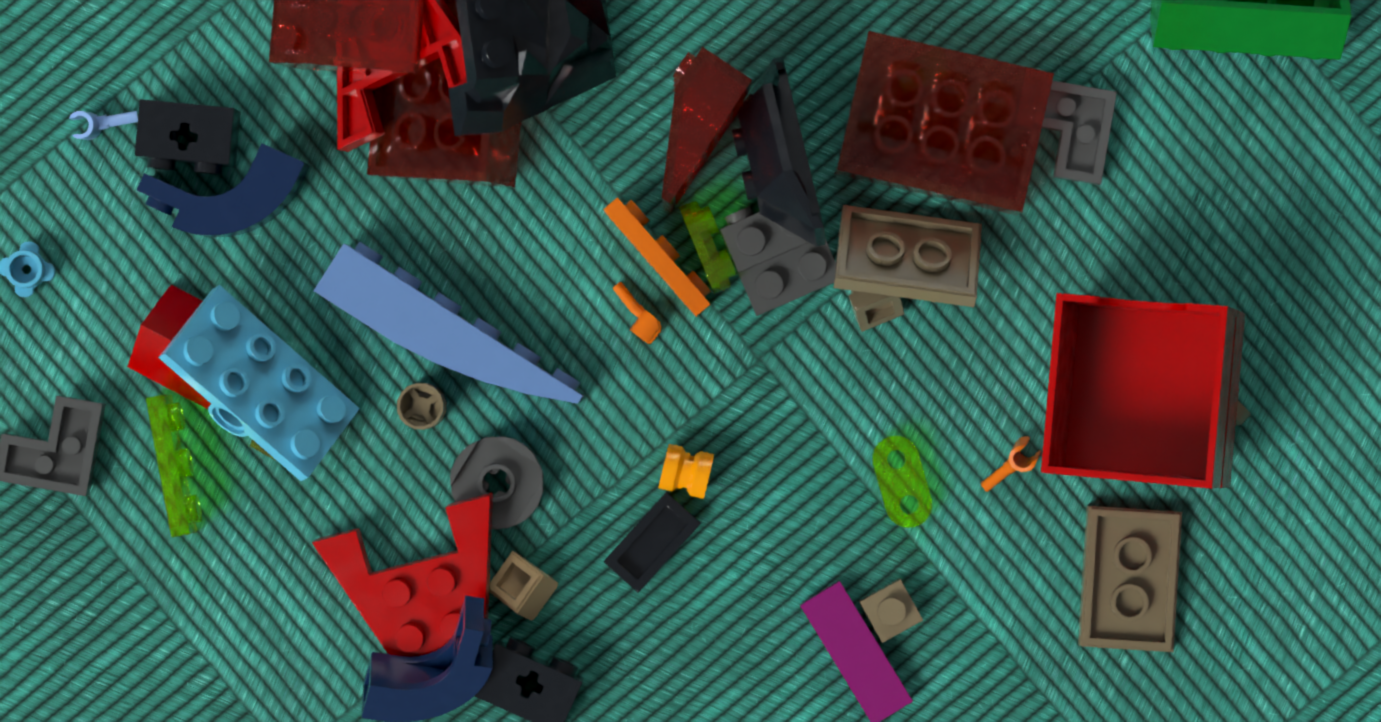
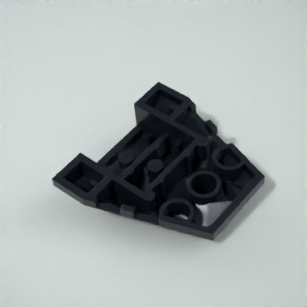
(527, 59)

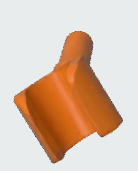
(646, 326)
(1015, 462)

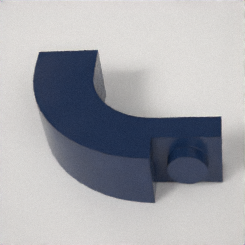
(250, 205)
(434, 682)

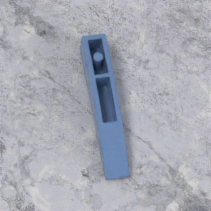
(433, 328)

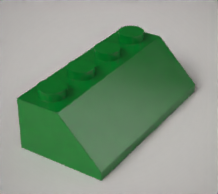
(1253, 26)

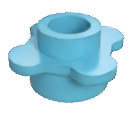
(13, 269)

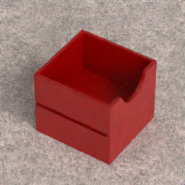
(1143, 391)

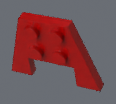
(356, 107)
(417, 602)

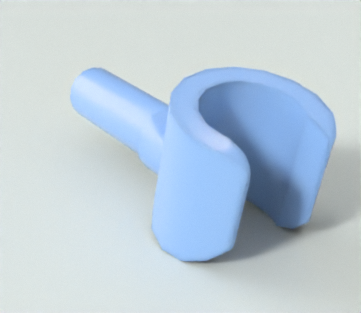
(99, 123)

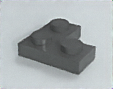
(1084, 126)
(63, 461)

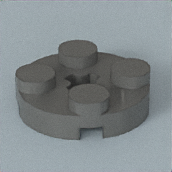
(523, 476)

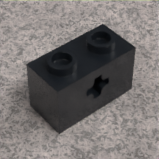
(164, 121)
(507, 692)

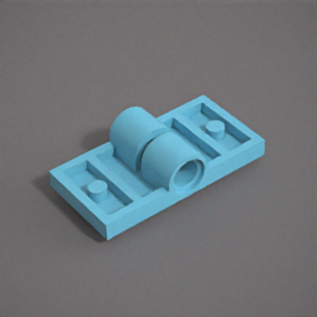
(258, 384)

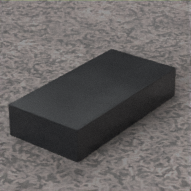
(652, 542)

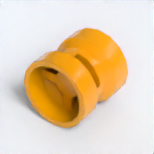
(686, 471)

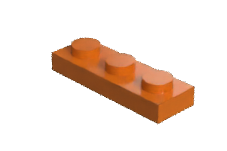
(659, 255)

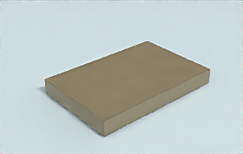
(908, 256)
(1130, 578)

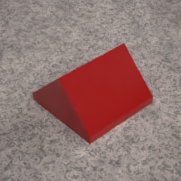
(154, 336)

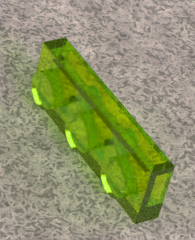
(173, 464)

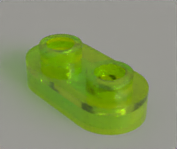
(716, 264)
(901, 481)

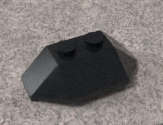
(777, 156)

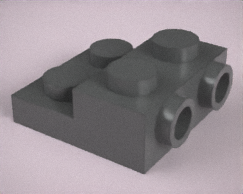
(774, 261)

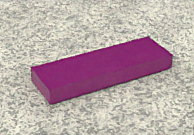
(856, 652)

